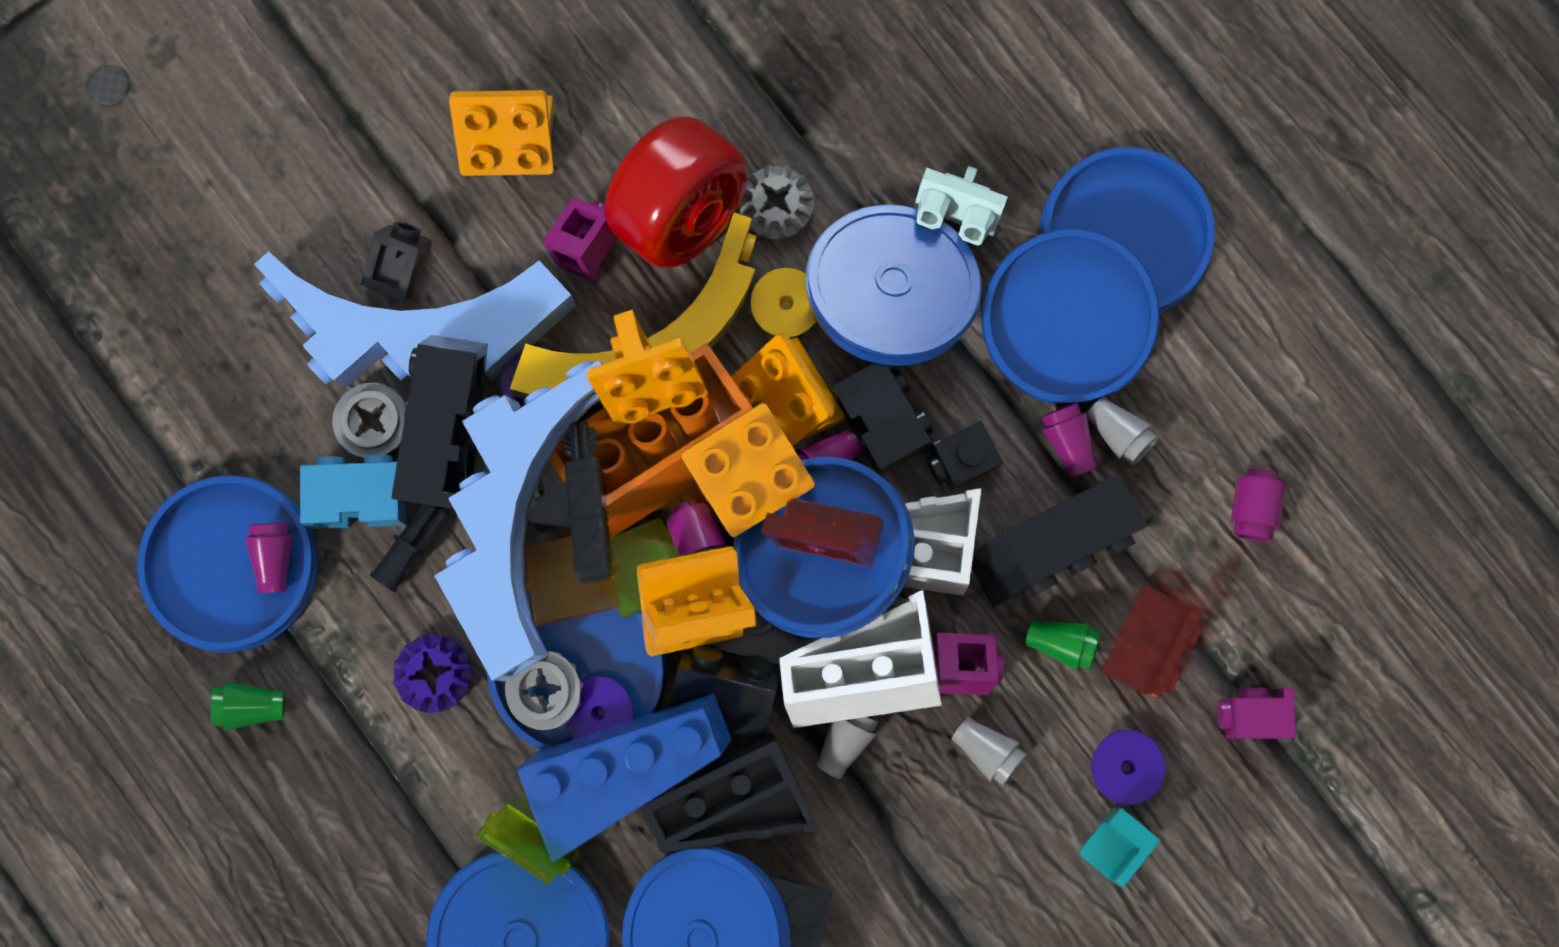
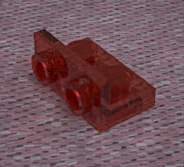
(825, 532)
(1152, 642)

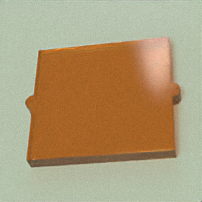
(557, 591)

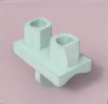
(961, 202)

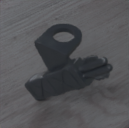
(579, 505)

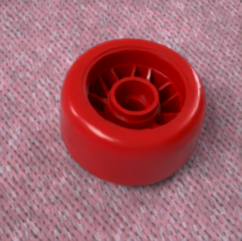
(676, 191)

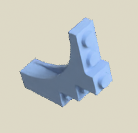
(357, 335)
(489, 584)

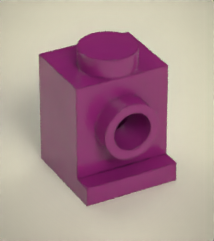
(580, 238)
(972, 651)
(1258, 716)

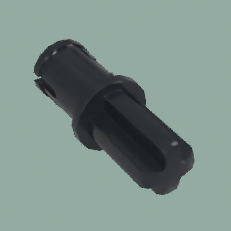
(409, 546)

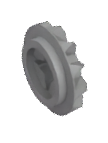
(774, 222)
(349, 424)
(531, 708)

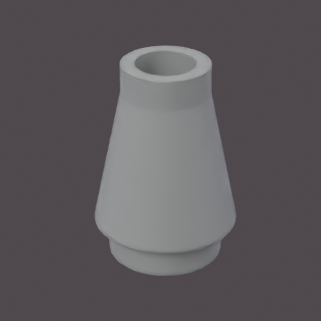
(1123, 432)
(845, 743)
(990, 751)

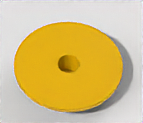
(782, 303)

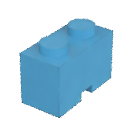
(341, 491)

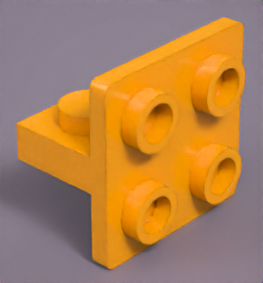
(503, 132)
(644, 376)
(790, 387)
(747, 469)
(692, 601)

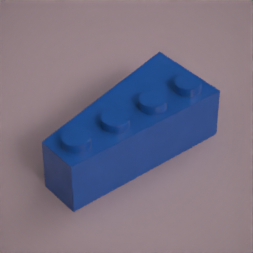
(611, 773)

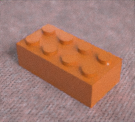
(644, 457)

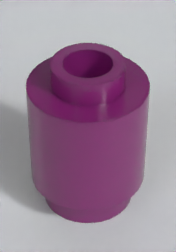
(1257, 505)
(694, 528)

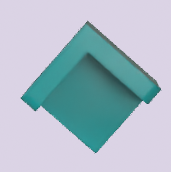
(1118, 846)

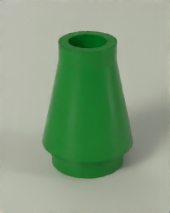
(1065, 642)
(245, 705)

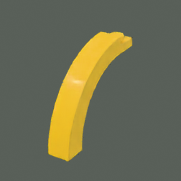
(699, 324)

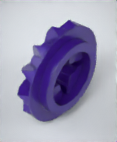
(450, 686)

